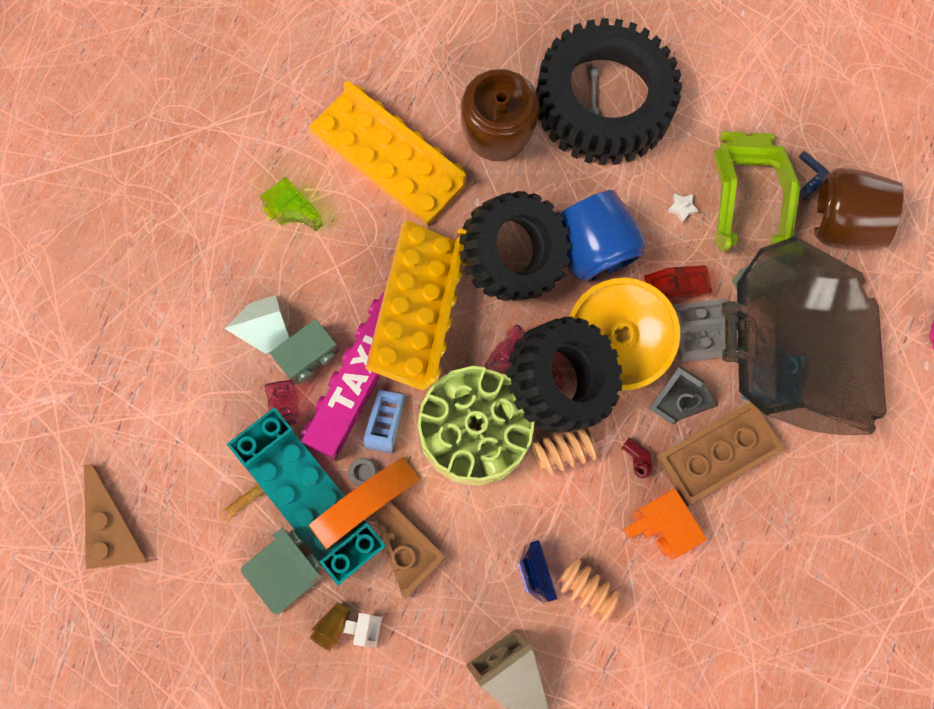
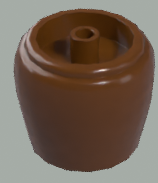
(499, 114)
(858, 209)

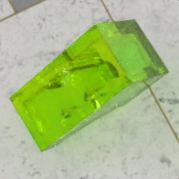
(287, 205)

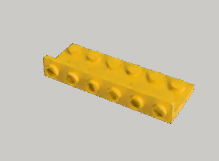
(389, 153)
(416, 307)

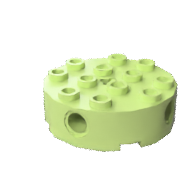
(463, 452)

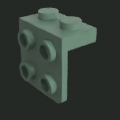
(282, 571)

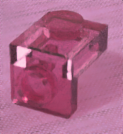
(285, 399)

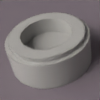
(361, 471)

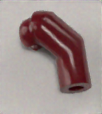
(641, 458)

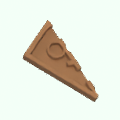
(107, 536)
(409, 550)

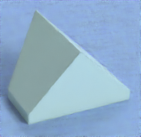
(261, 325)

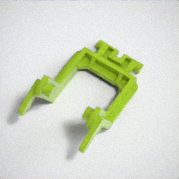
(758, 151)

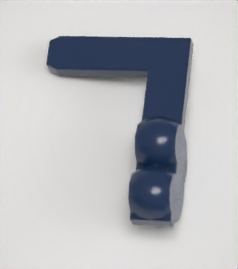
(817, 180)

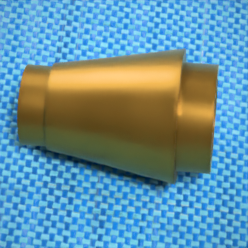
(330, 627)

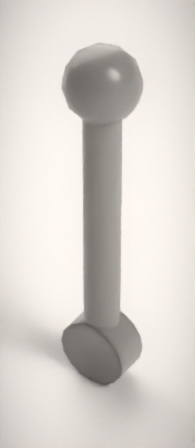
(594, 72)

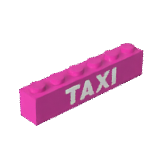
(347, 393)

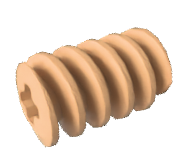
(565, 449)
(589, 590)

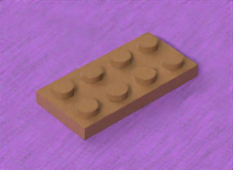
(719, 453)

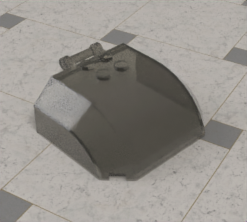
(807, 340)

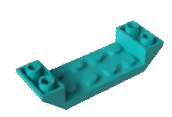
(301, 491)

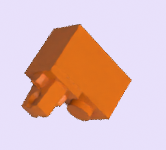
(670, 522)

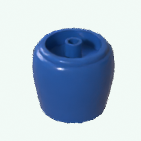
(601, 235)

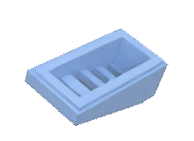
(380, 438)

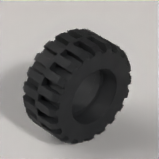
(547, 239)
(594, 367)

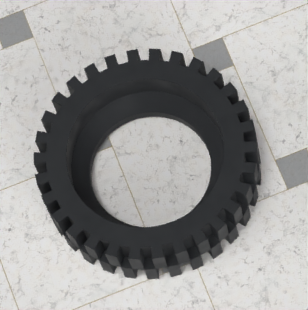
(598, 134)

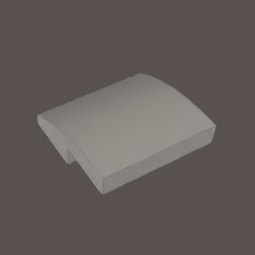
(701, 330)

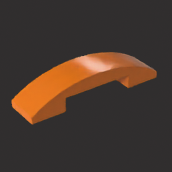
(363, 502)

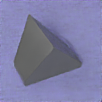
(682, 396)

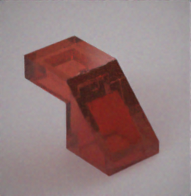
(681, 281)

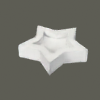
(682, 206)

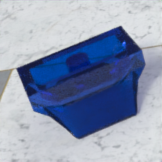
(536, 573)

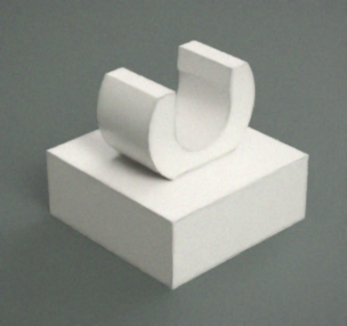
(365, 630)

